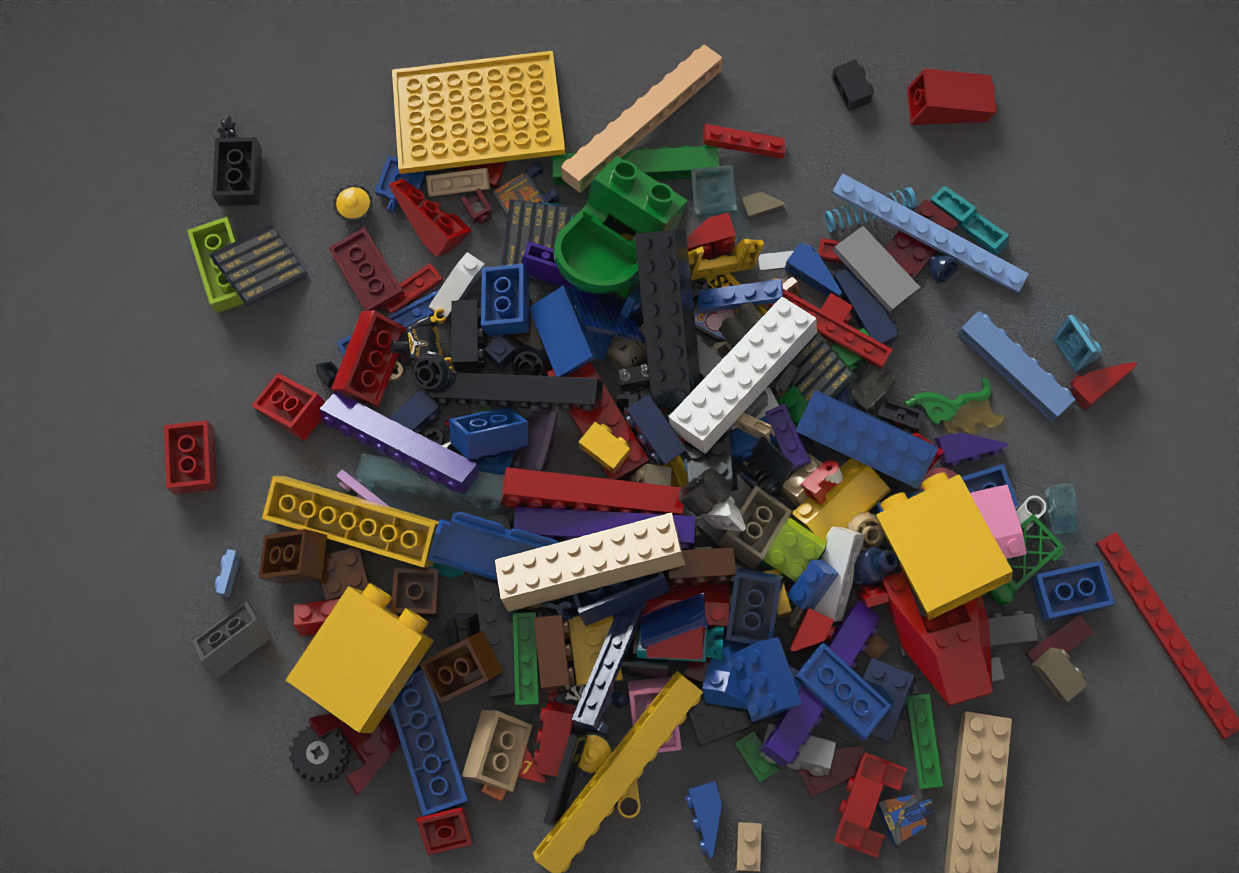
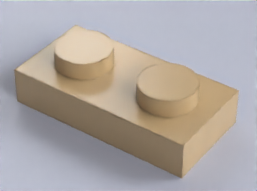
(749, 846)

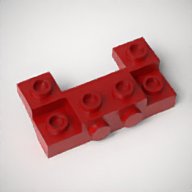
(862, 801)

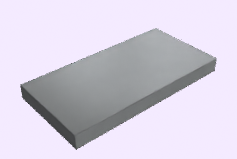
(876, 268)

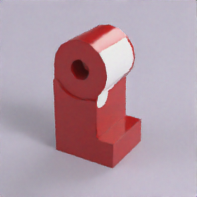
(822, 481)

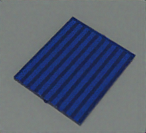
(603, 315)

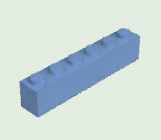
(1016, 366)

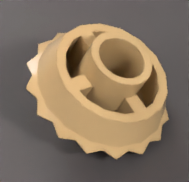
(868, 525)

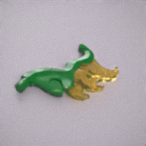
(961, 412)

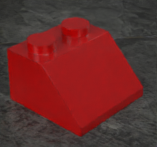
(812, 632)

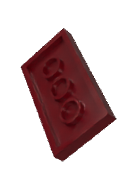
(912, 253)
(366, 270)

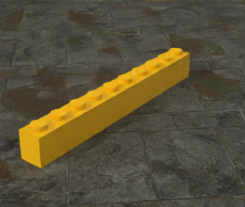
(617, 774)

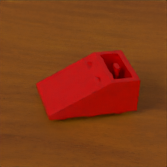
(715, 236)

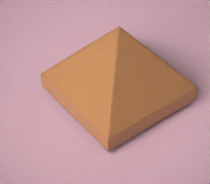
(876, 646)

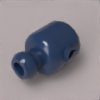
(873, 566)

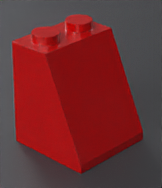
(682, 646)

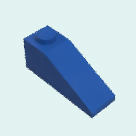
(810, 268)

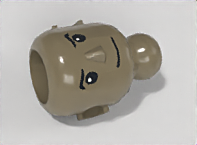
(626, 352)

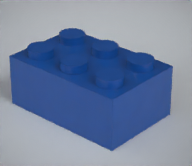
(505, 300)
(488, 433)
(1072, 591)
(765, 679)

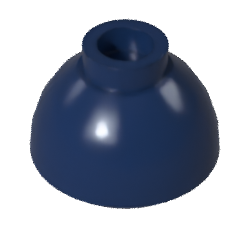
(942, 267)

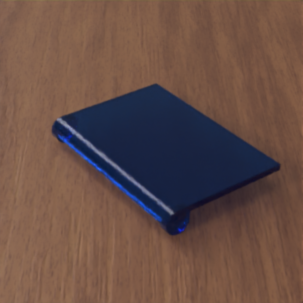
(673, 620)

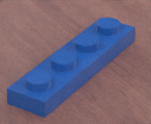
(734, 296)

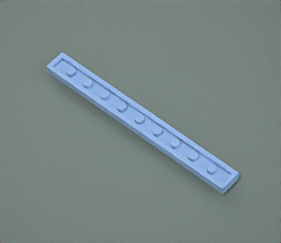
(930, 233)

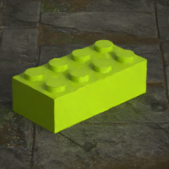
(204, 241)

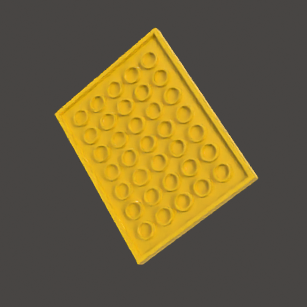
(477, 112)

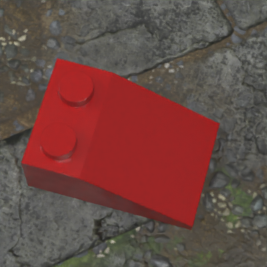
(290, 406)

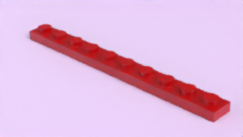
(1169, 635)

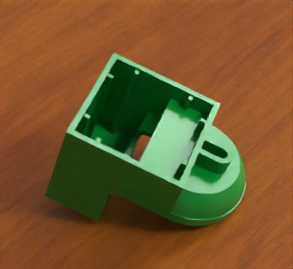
(596, 256)

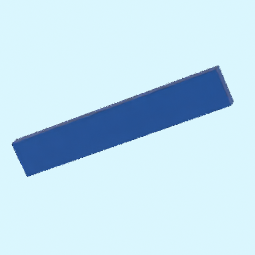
(403, 316)

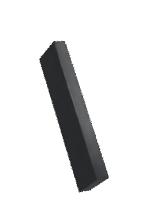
(565, 778)

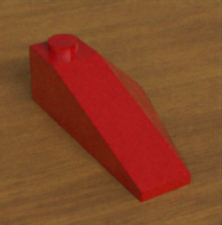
(433, 226)

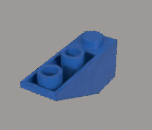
(707, 808)

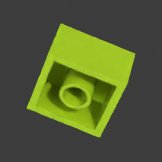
(794, 549)

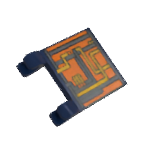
(524, 189)

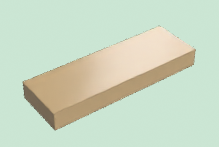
(458, 182)

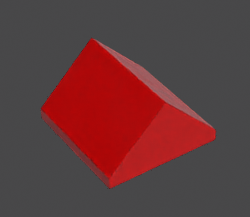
(445, 830)

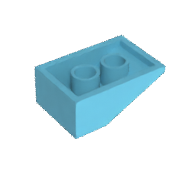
(1077, 344)

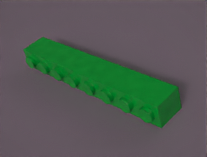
(659, 164)

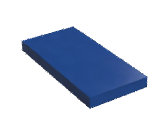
(562, 332)
(843, 691)

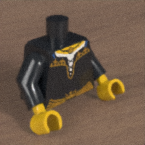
(420, 338)

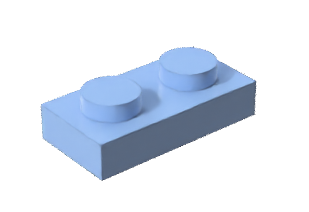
(229, 566)

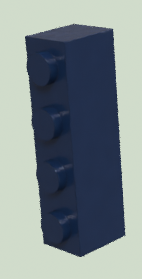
(866, 308)

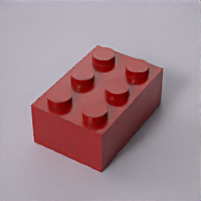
(190, 457)

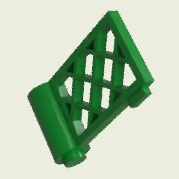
(1004, 593)

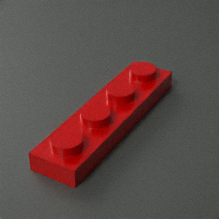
(744, 141)

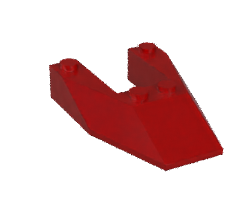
(948, 649)

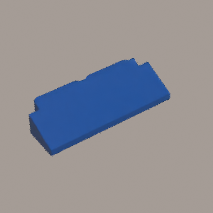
(476, 543)

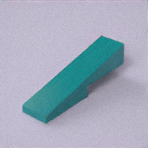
(975, 225)

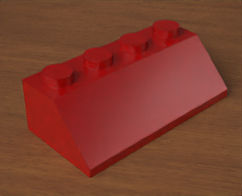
(368, 359)

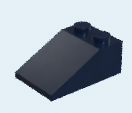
(896, 689)

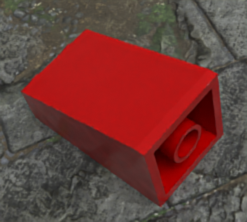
(950, 98)

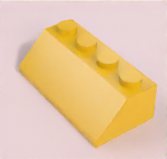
(855, 494)

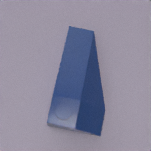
(721, 682)

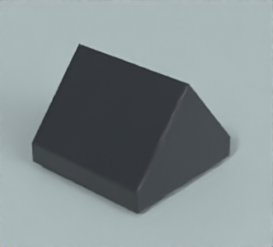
(327, 372)

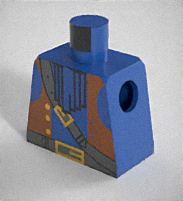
(904, 816)

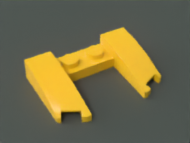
(742, 258)

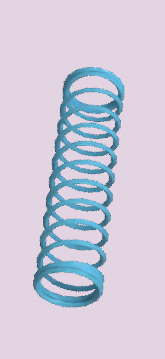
(829, 215)

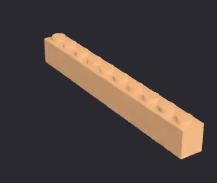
(642, 117)

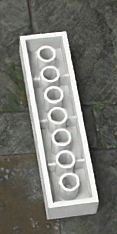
(743, 374)

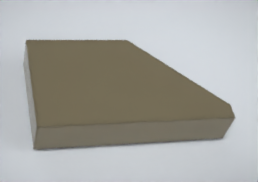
(760, 204)

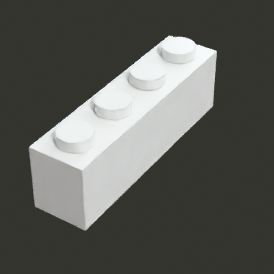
(841, 553)

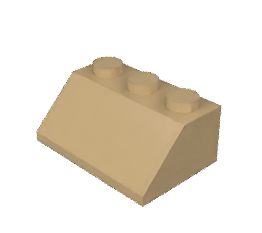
(497, 750)

